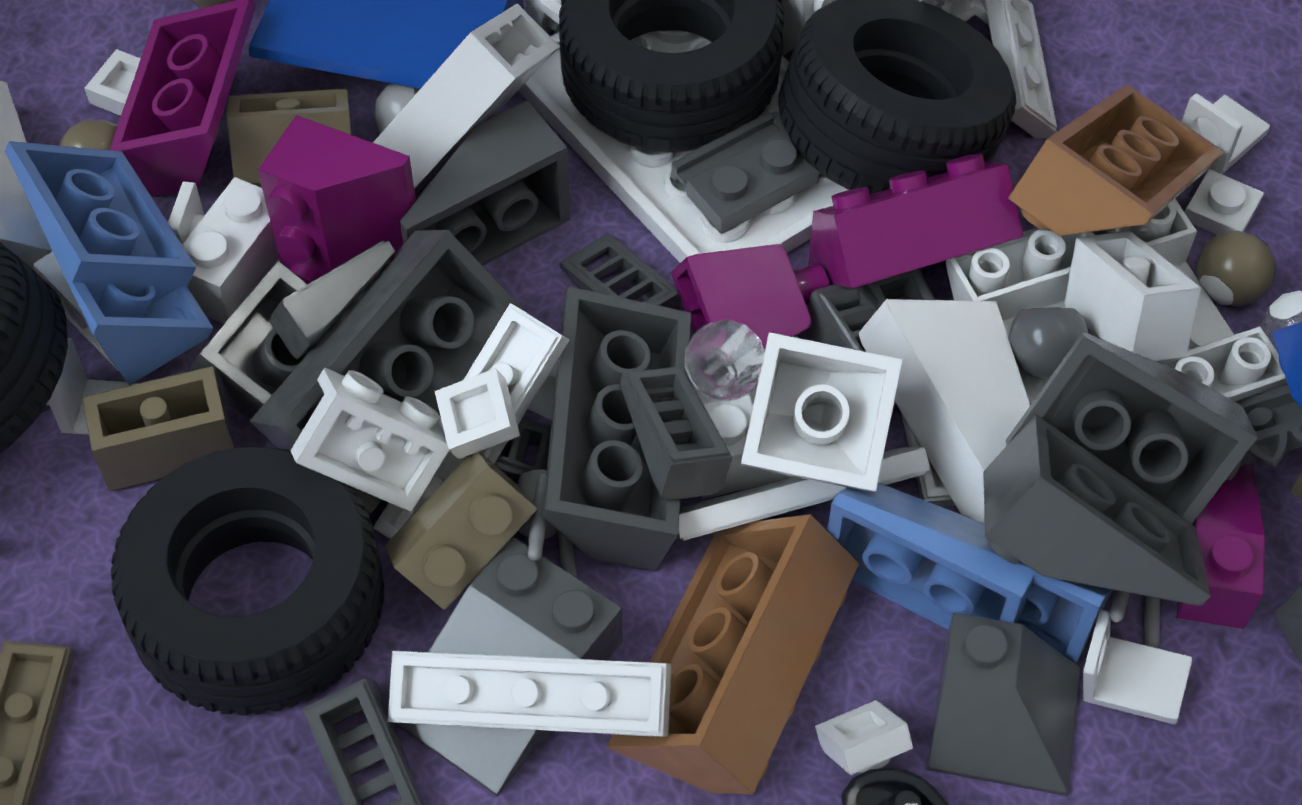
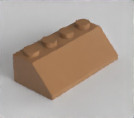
(1112, 167)
(743, 650)

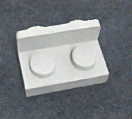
(372, 439)

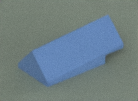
(113, 253)
(945, 565)

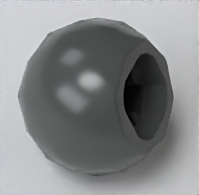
(1044, 337)

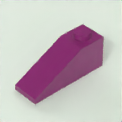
(1232, 553)

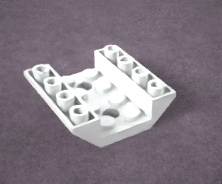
(1036, 275)

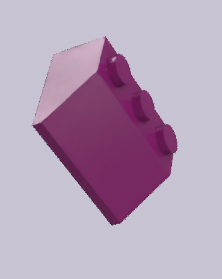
(181, 94)
(332, 196)
(914, 222)

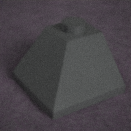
(1004, 707)

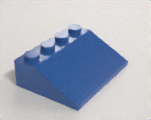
(370, 38)

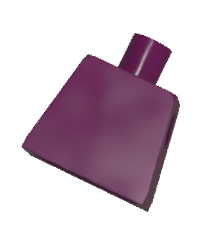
(749, 288)

